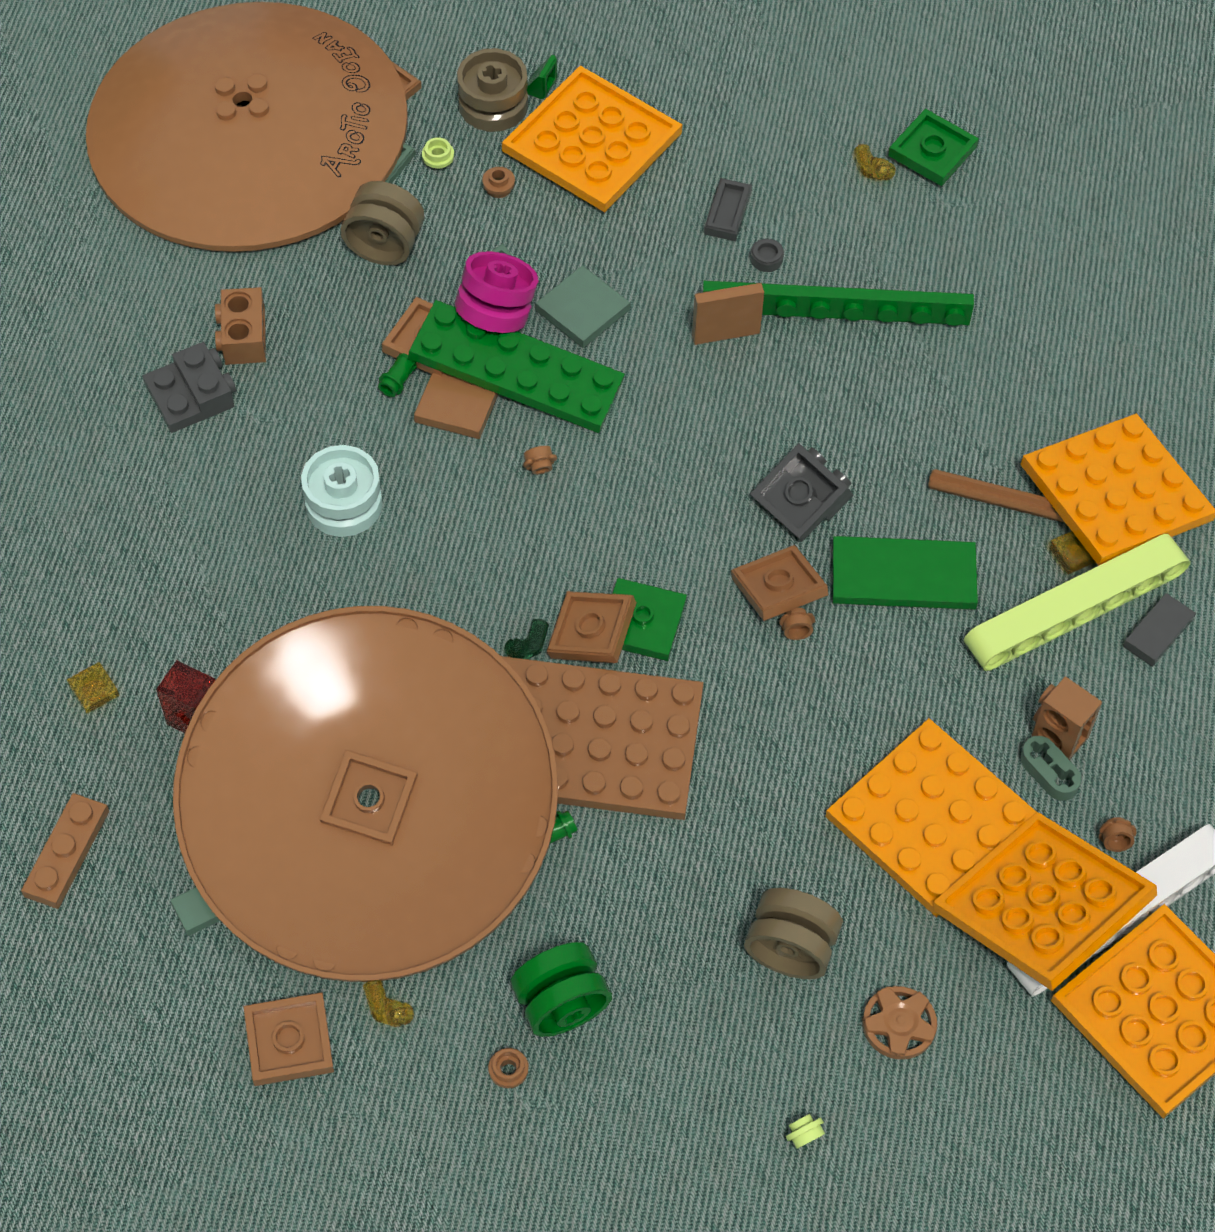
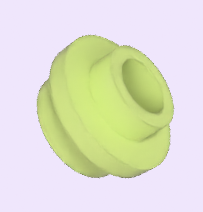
(437, 153)
(805, 1130)

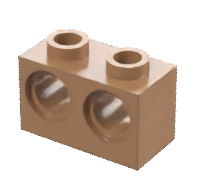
(242, 326)
(1066, 715)

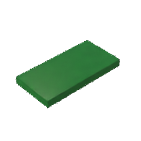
(904, 572)

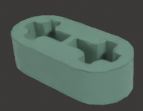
(1050, 768)

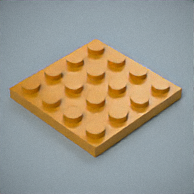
(592, 138)
(1117, 488)
(928, 813)
(1045, 900)
(1150, 1009)

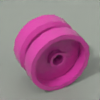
(496, 292)

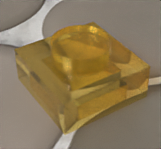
(1070, 553)
(92, 687)

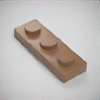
(65, 851)

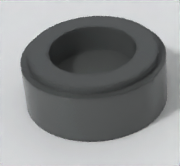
(767, 255)

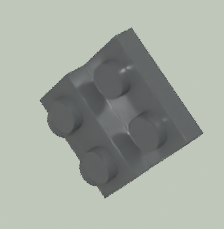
(190, 387)
(802, 491)

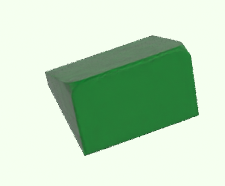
(543, 78)

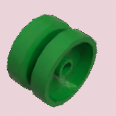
(560, 989)

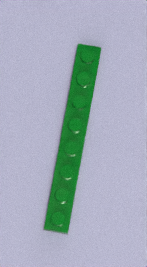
(861, 303)

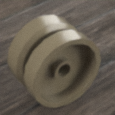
(492, 89)
(382, 223)
(793, 933)

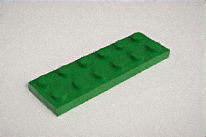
(518, 368)

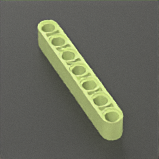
(1076, 602)

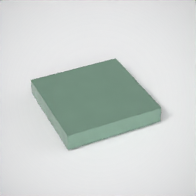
(582, 306)

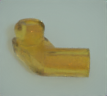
(872, 166)
(385, 1009)

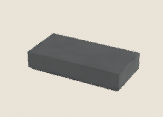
(728, 209)
(1159, 629)

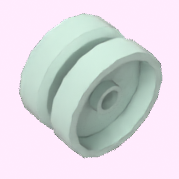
(342, 490)

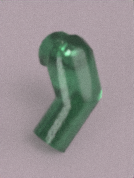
(532, 644)

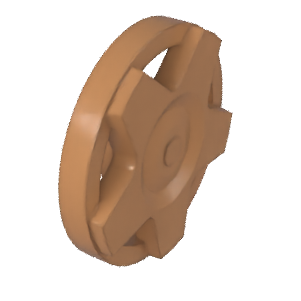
(899, 1022)

